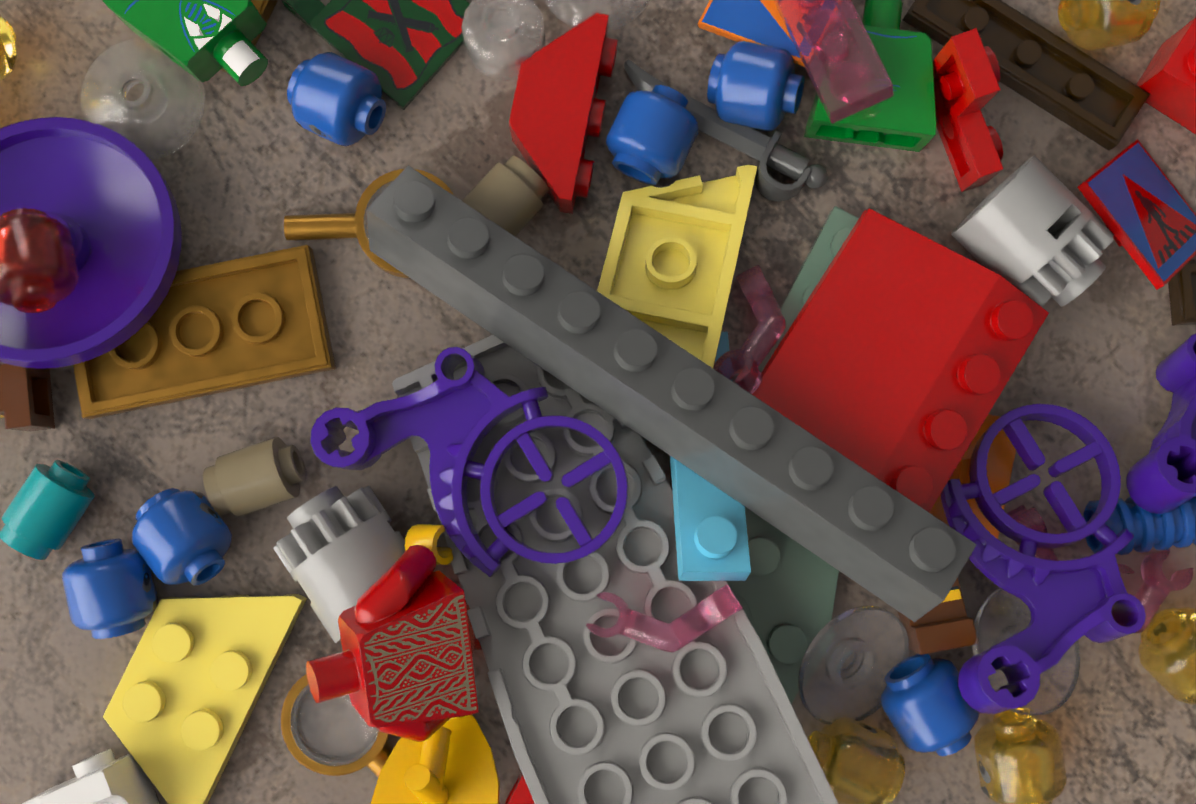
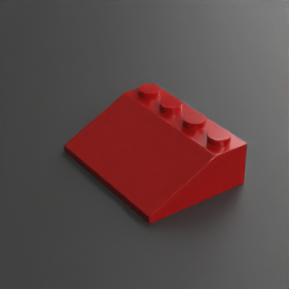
(900, 355)

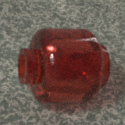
(35, 261)

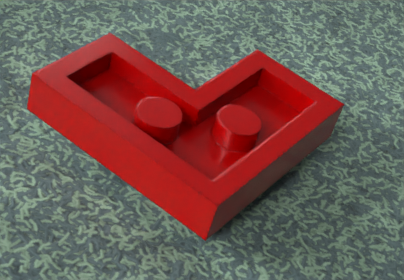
(964, 83)

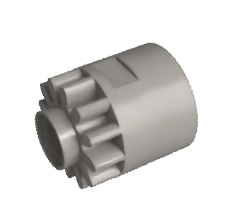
(1037, 235)
(339, 550)

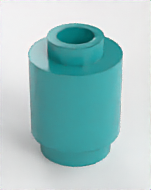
(46, 509)

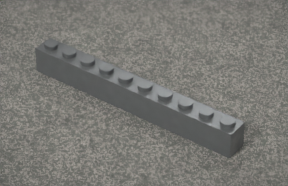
(668, 396)

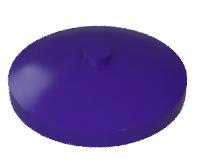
(121, 232)

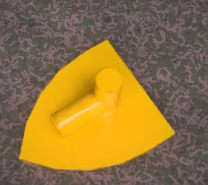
(445, 769)

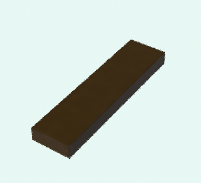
(1039, 65)

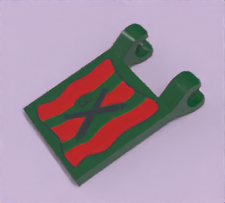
(393, 38)

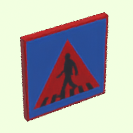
(1144, 213)

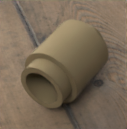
(509, 195)
(254, 477)

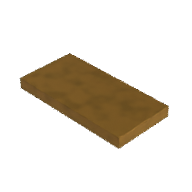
(216, 334)

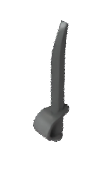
(749, 142)

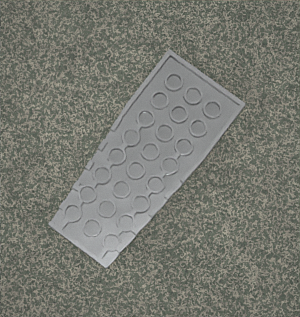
(611, 713)

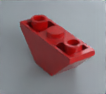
(559, 107)

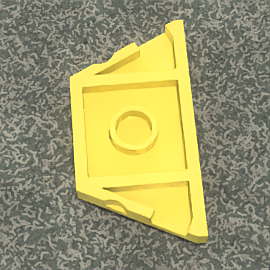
(678, 257)
(198, 686)

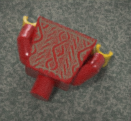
(404, 647)

